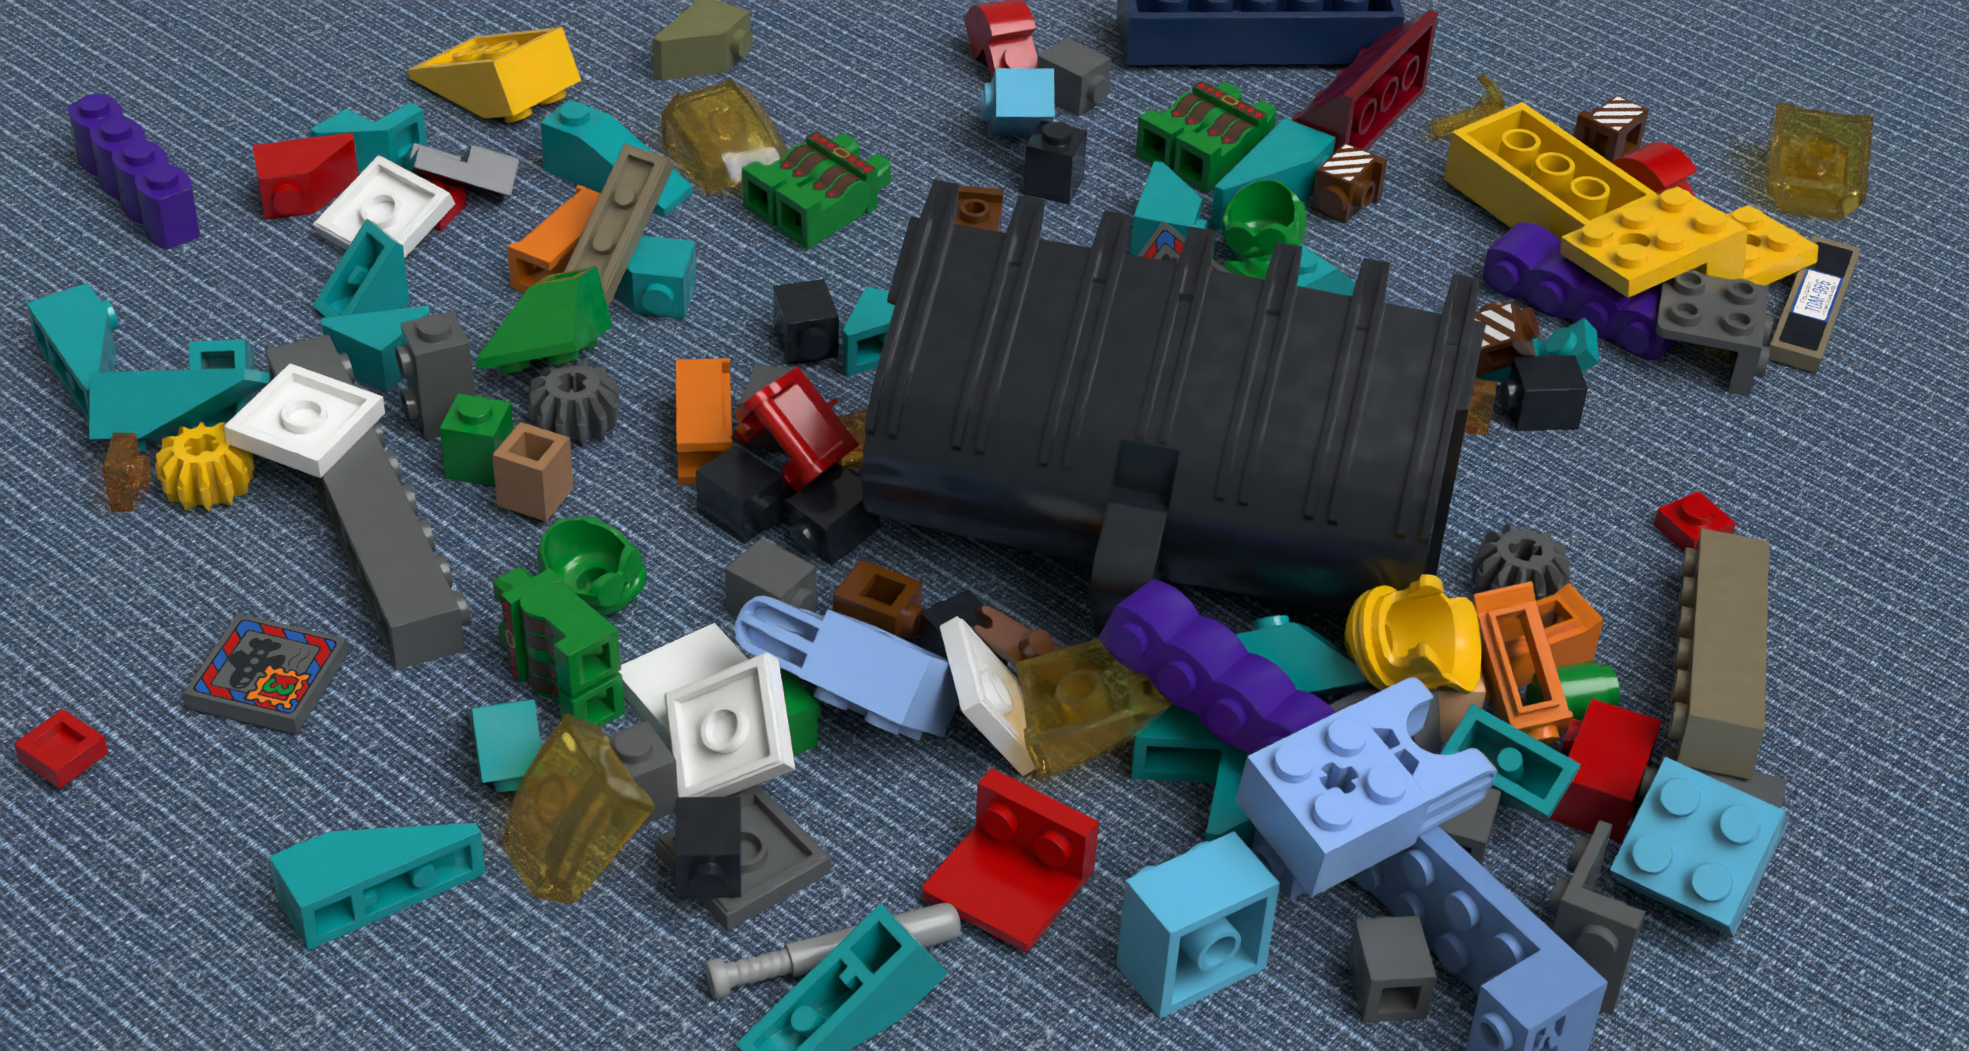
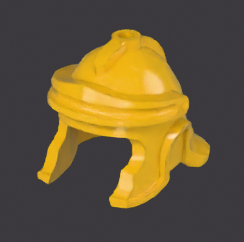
(1415, 635)

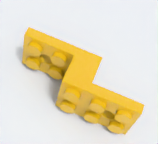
(1682, 234)

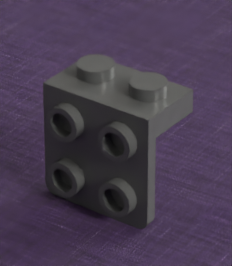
(1721, 316)
(1591, 923)

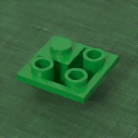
(550, 321)

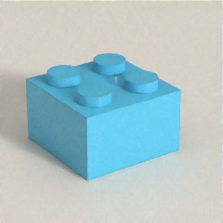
(1699, 846)
(1196, 923)

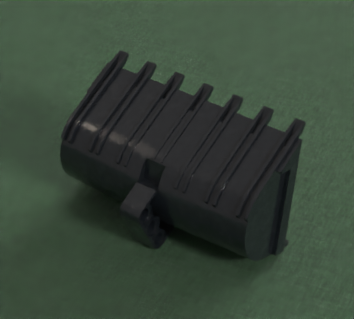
(1167, 411)

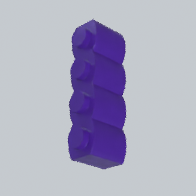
(134, 171)
(1530, 266)
(1207, 669)

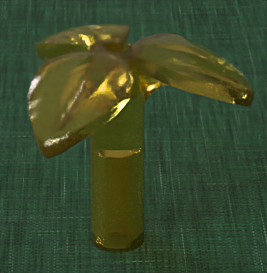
(1487, 105)

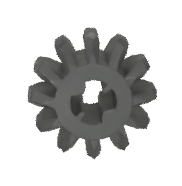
(574, 401)
(1520, 558)

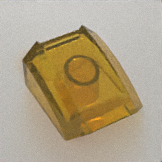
(719, 133)
(1818, 161)
(1082, 706)
(572, 812)

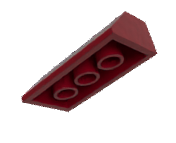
(1375, 86)

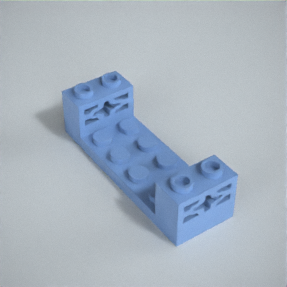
(1527, 978)

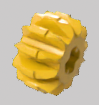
(202, 467)

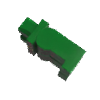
(1204, 130)
(817, 185)
(560, 645)

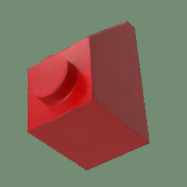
(304, 173)

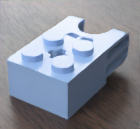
(854, 665)
(1357, 787)

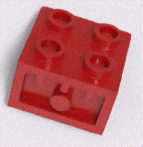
(1016, 862)

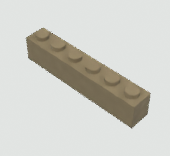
(1721, 654)

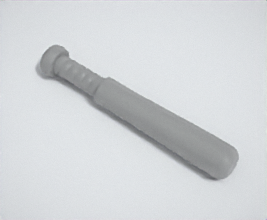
(928, 924)

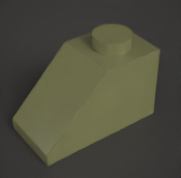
(702, 41)

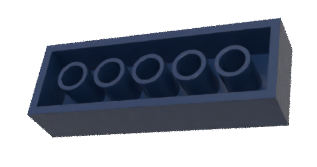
(1252, 31)

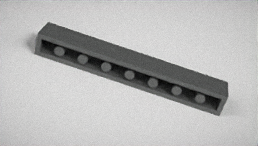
(380, 531)

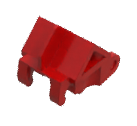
(800, 425)

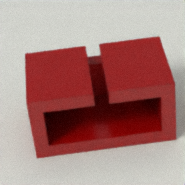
(1613, 757)

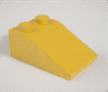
(502, 72)

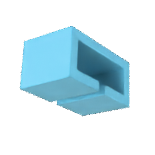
(1018, 100)

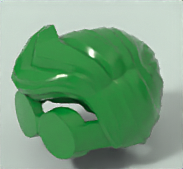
(1261, 217)
(593, 562)

